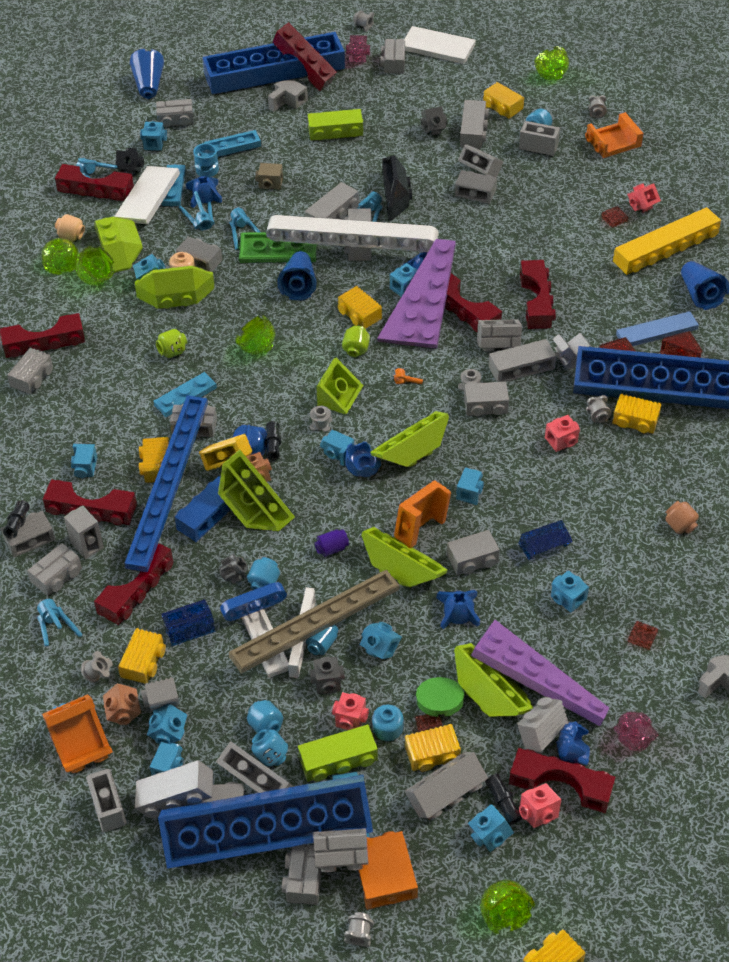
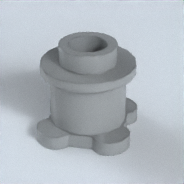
(363, 20)
(597, 107)
(469, 376)
(598, 409)
(320, 418)
(96, 668)
(359, 929)

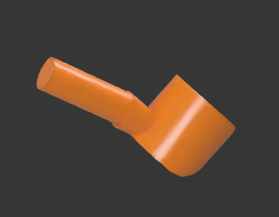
(401, 378)

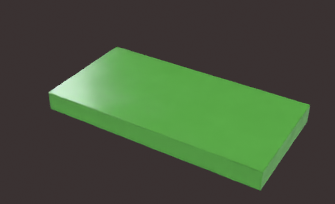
(258, 248)

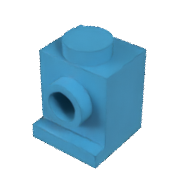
(335, 445)
(84, 460)
(470, 486)
(166, 758)

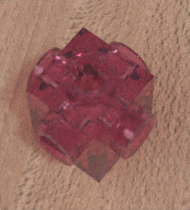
(357, 48)
(635, 731)

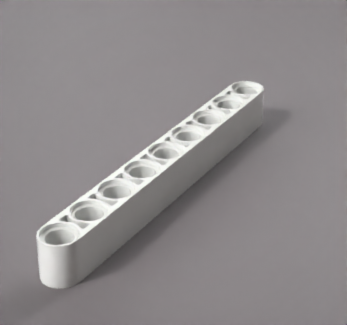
(351, 233)

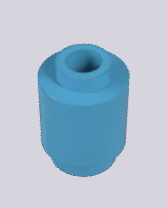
(322, 641)

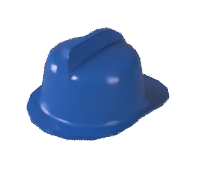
(255, 436)

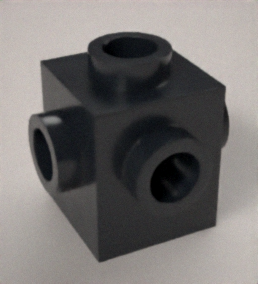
(123, 161)

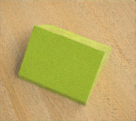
(338, 388)

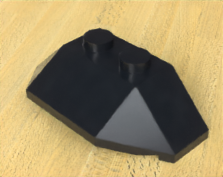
(395, 186)

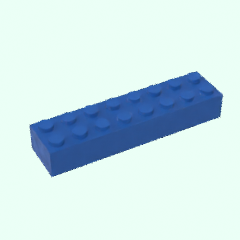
(266, 64)
(652, 377)
(262, 821)

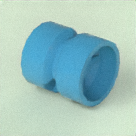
(206, 160)

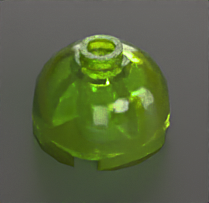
(552, 64)
(59, 256)
(94, 266)
(256, 336)
(509, 901)

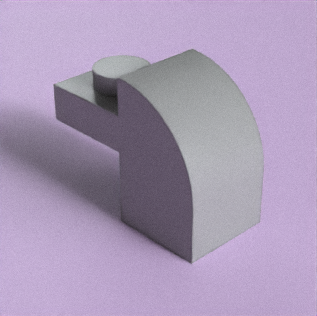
(287, 93)
(568, 351)
(716, 675)

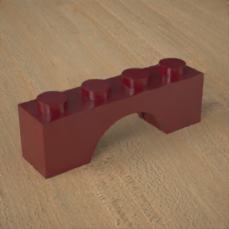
(290, 41)
(115, 186)
(466, 310)
(539, 310)
(64, 333)
(114, 507)
(118, 601)
(533, 769)

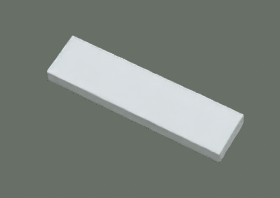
(256, 625)
(298, 650)

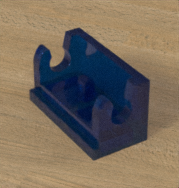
(544, 539)
(188, 622)

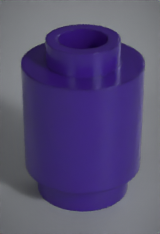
(331, 542)

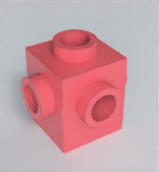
(643, 197)
(562, 433)
(350, 711)
(539, 805)

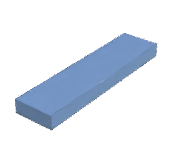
(658, 328)

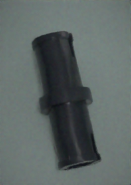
(272, 441)
(16, 519)
(503, 799)

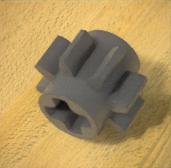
(233, 568)

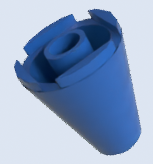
(147, 71)
(297, 277)
(704, 285)

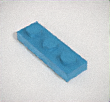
(236, 143)
(174, 195)
(195, 387)

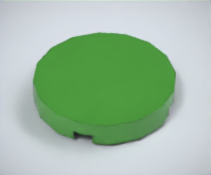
(440, 696)

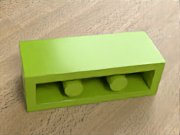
(335, 124)
(338, 753)

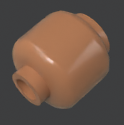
(682, 517)

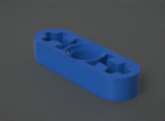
(242, 606)

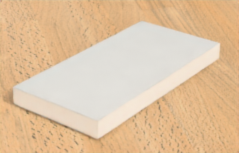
(439, 44)
(148, 194)

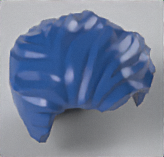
(359, 460)
(570, 744)

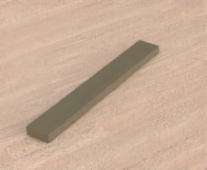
(313, 621)

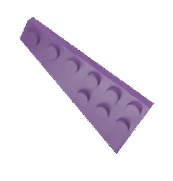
(421, 307)
(522, 663)

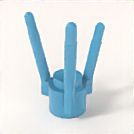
(88, 166)
(372, 201)
(203, 219)
(239, 219)
(50, 613)

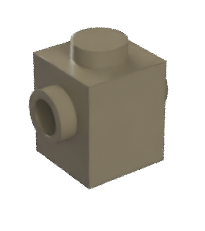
(269, 176)

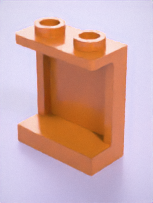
(615, 137)
(417, 510)
(77, 734)
(389, 871)

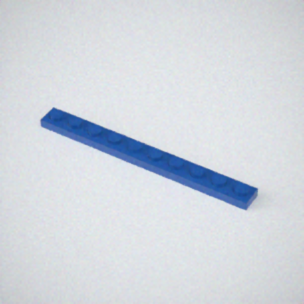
(166, 484)

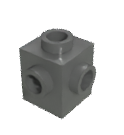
(433, 120)
(327, 675)

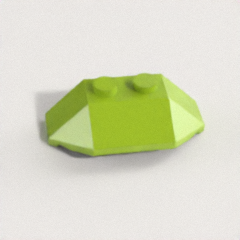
(120, 240)
(174, 286)
(414, 441)
(251, 495)
(402, 563)
(489, 687)

